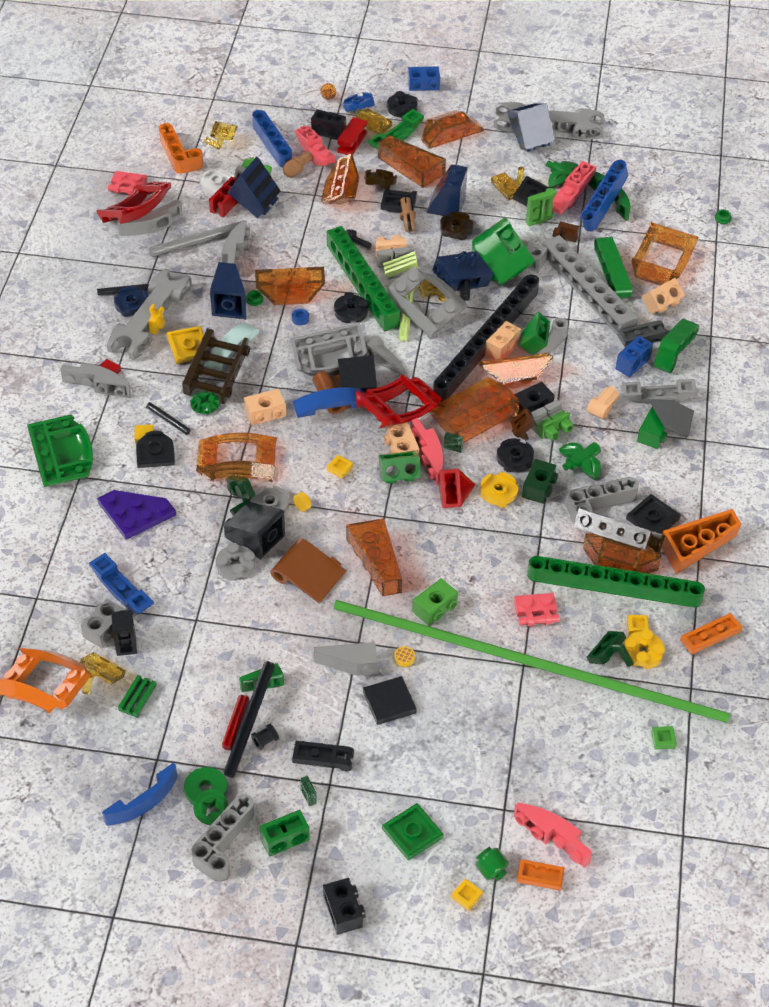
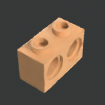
(663, 296)
(400, 439)

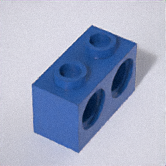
(423, 78)
(634, 356)

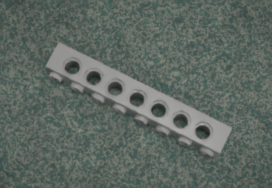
(589, 285)

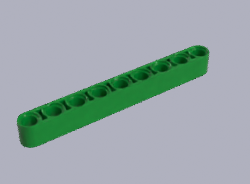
(615, 581)

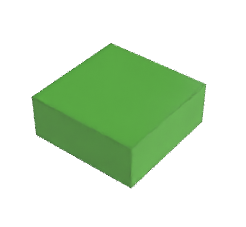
(664, 737)

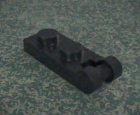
(323, 755)

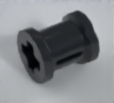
(265, 736)

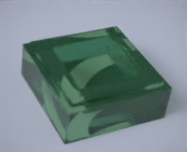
(453, 442)
(308, 791)

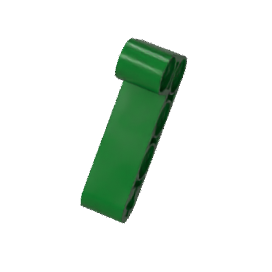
(674, 344)

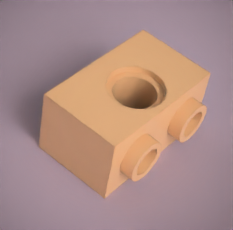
(503, 341)
(265, 406)

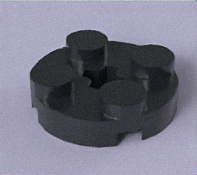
(406, 101)
(347, 301)
(515, 463)

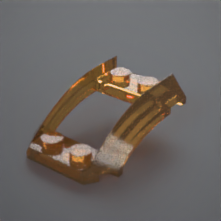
(668, 237)
(262, 467)

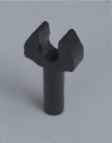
(353, 235)

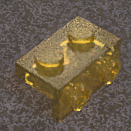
(376, 122)

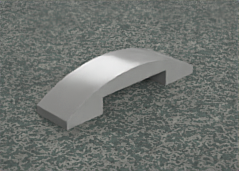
(644, 394)

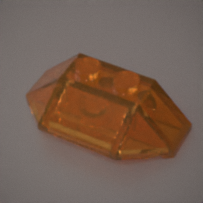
(449, 128)
(341, 182)
(290, 284)
(517, 369)
(619, 555)

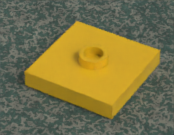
(185, 343)

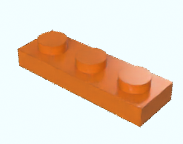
(711, 633)

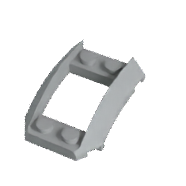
(440, 316)

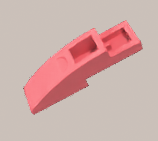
(312, 142)
(573, 188)
(430, 449)
(547, 826)

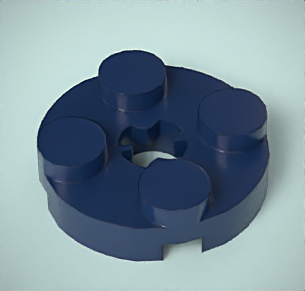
(128, 293)

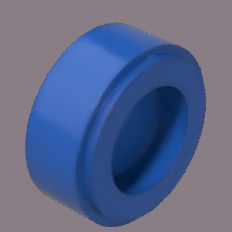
(300, 316)

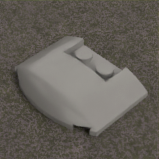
(322, 349)

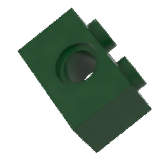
(539, 481)

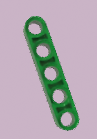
(613, 266)

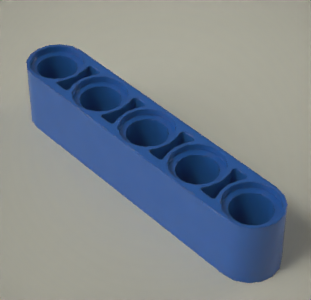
(271, 137)
(604, 195)

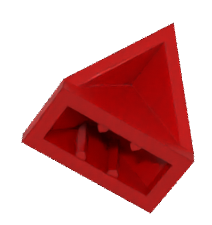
(454, 487)

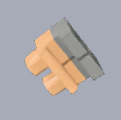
(390, 249)

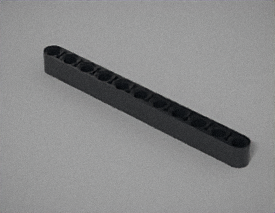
(475, 349)

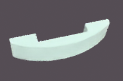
(236, 337)

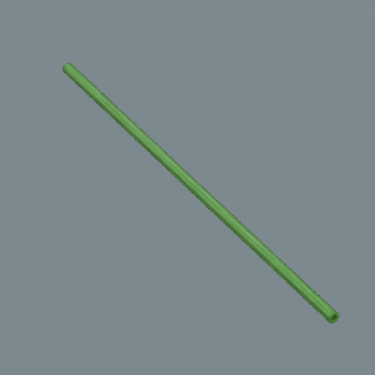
(533, 661)

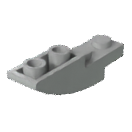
(153, 221)
(236, 244)
(100, 378)

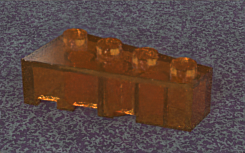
(411, 161)
(375, 550)

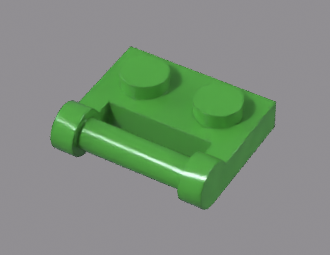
(536, 207)

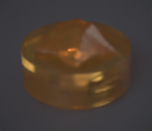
(328, 91)

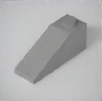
(351, 658)

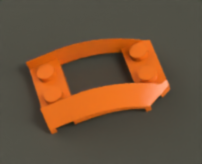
(14, 688)

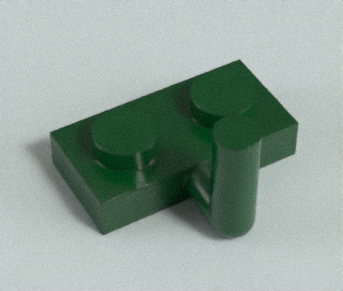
(240, 487)
(607, 647)

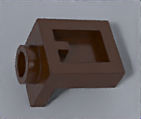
(567, 231)
(522, 423)

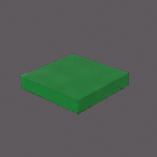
(412, 831)

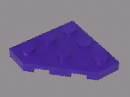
(135, 512)

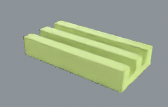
(400, 264)

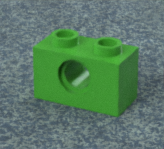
(435, 602)

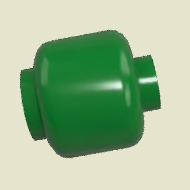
(492, 864)

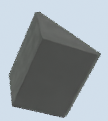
(674, 416)

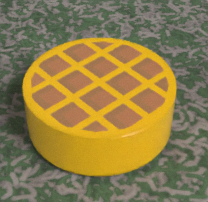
(404, 656)

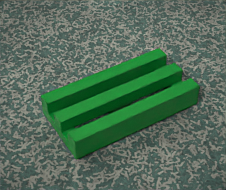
(144, 682)

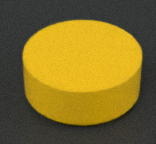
(302, 501)

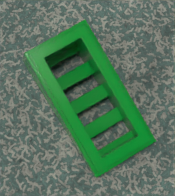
(248, 681)

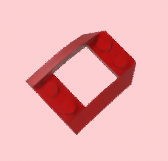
(133, 206)
(375, 400)

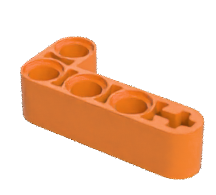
(180, 159)

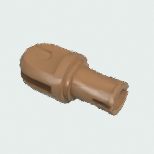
(296, 165)
(407, 214)

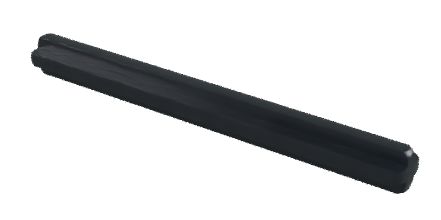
(249, 719)

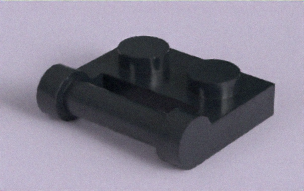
(392, 198)

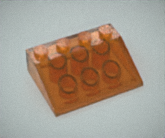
(476, 409)

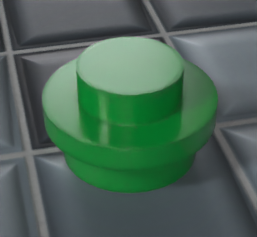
(723, 216)
(254, 298)

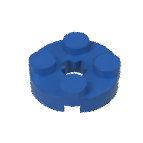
(354, 102)

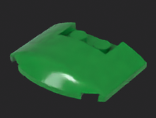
(502, 251)
(61, 449)

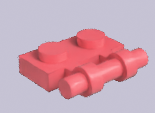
(125, 182)
(536, 605)

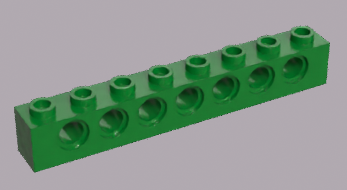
(363, 278)

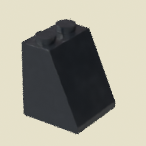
(256, 528)

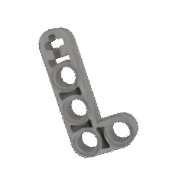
(602, 495)
(238, 812)

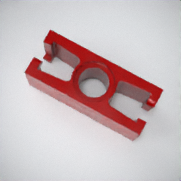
(352, 136)
(223, 199)

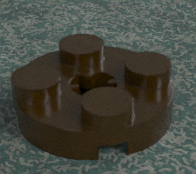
(380, 177)
(460, 232)

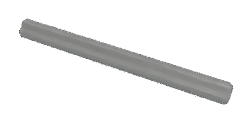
(192, 240)

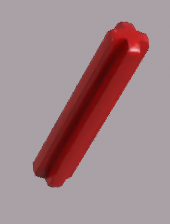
(235, 722)

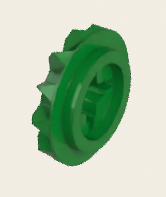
(206, 407)
(207, 797)

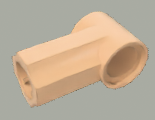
(602, 404)

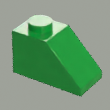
(535, 334)
(652, 431)

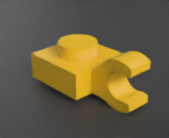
(157, 319)

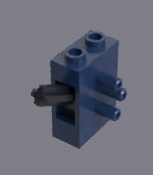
(463, 272)

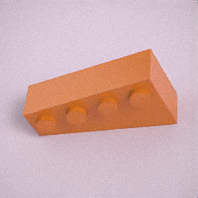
(698, 538)

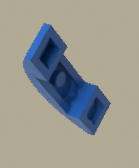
(325, 399)
(119, 585)
(121, 813)

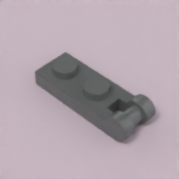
(648, 331)

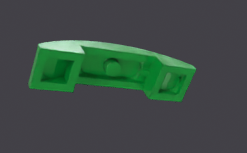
(409, 123)
(621, 200)

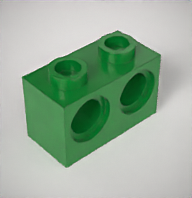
(399, 461)
(284, 833)

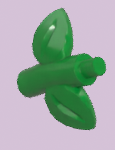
(560, 172)
(585, 458)

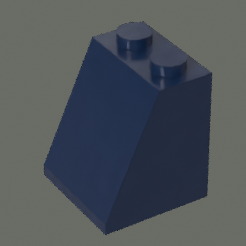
(228, 292)

